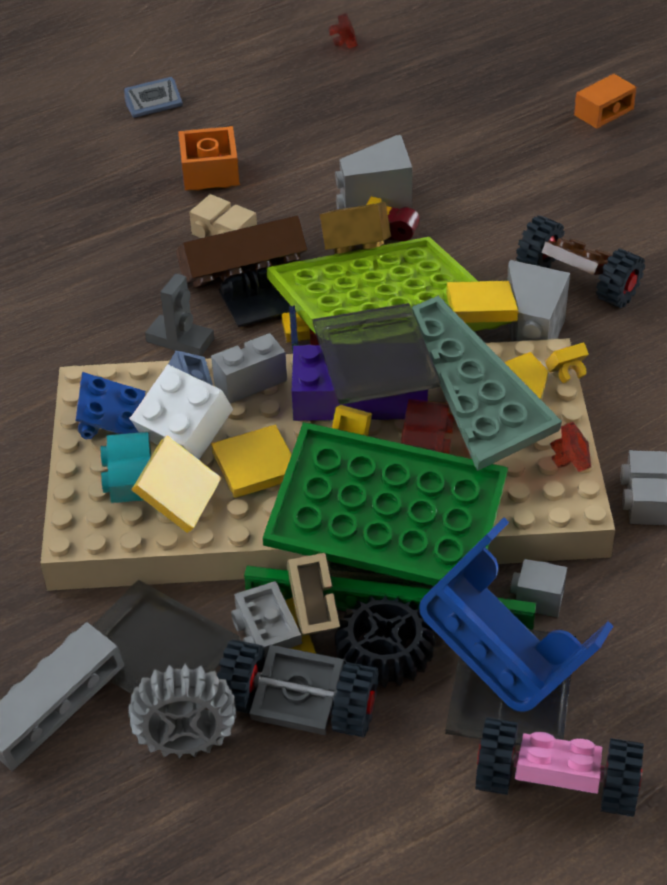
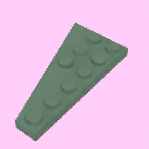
(485, 396)

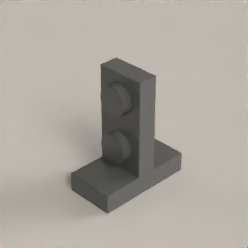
(176, 326)

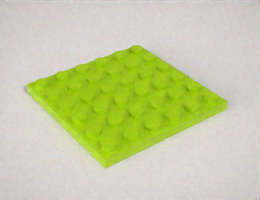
(370, 280)

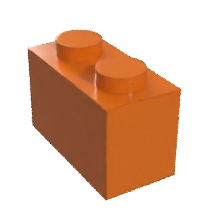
(605, 101)

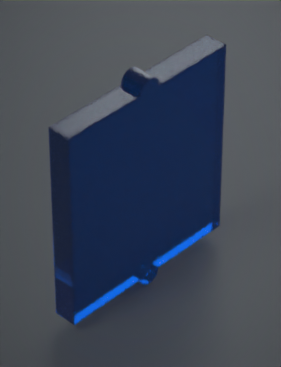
(293, 327)

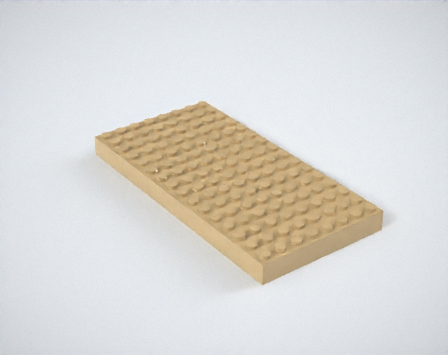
(109, 544)

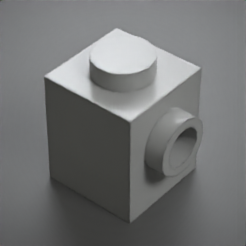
(540, 584)

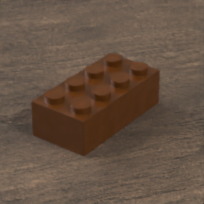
(241, 250)

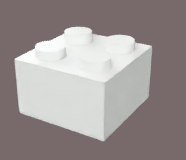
(183, 410)

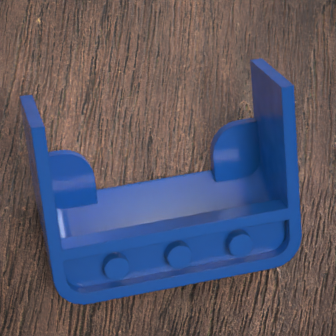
(494, 639)

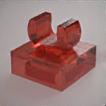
(346, 32)
(571, 448)

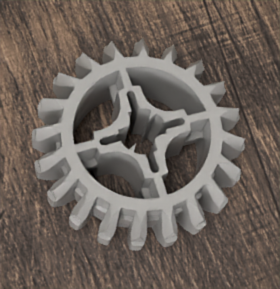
(180, 701)

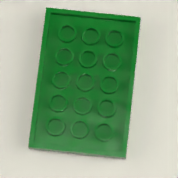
(382, 504)

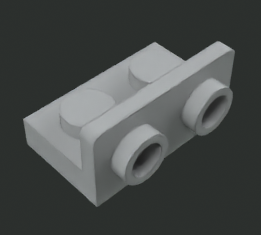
(265, 618)

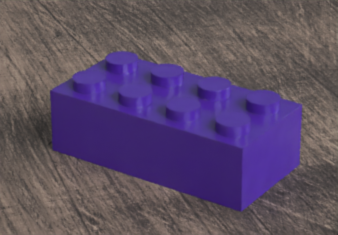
(315, 397)

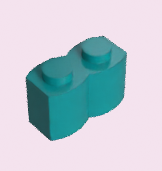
(125, 458)

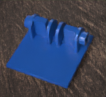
(106, 406)

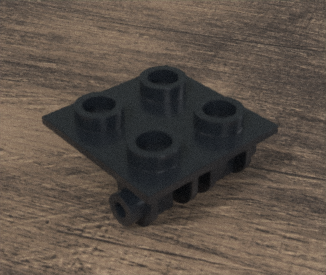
(252, 299)

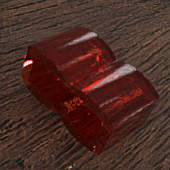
(427, 425)

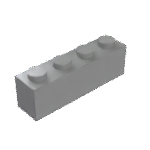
(55, 692)

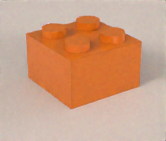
(209, 158)

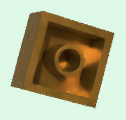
(355, 226)

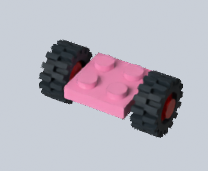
(560, 764)

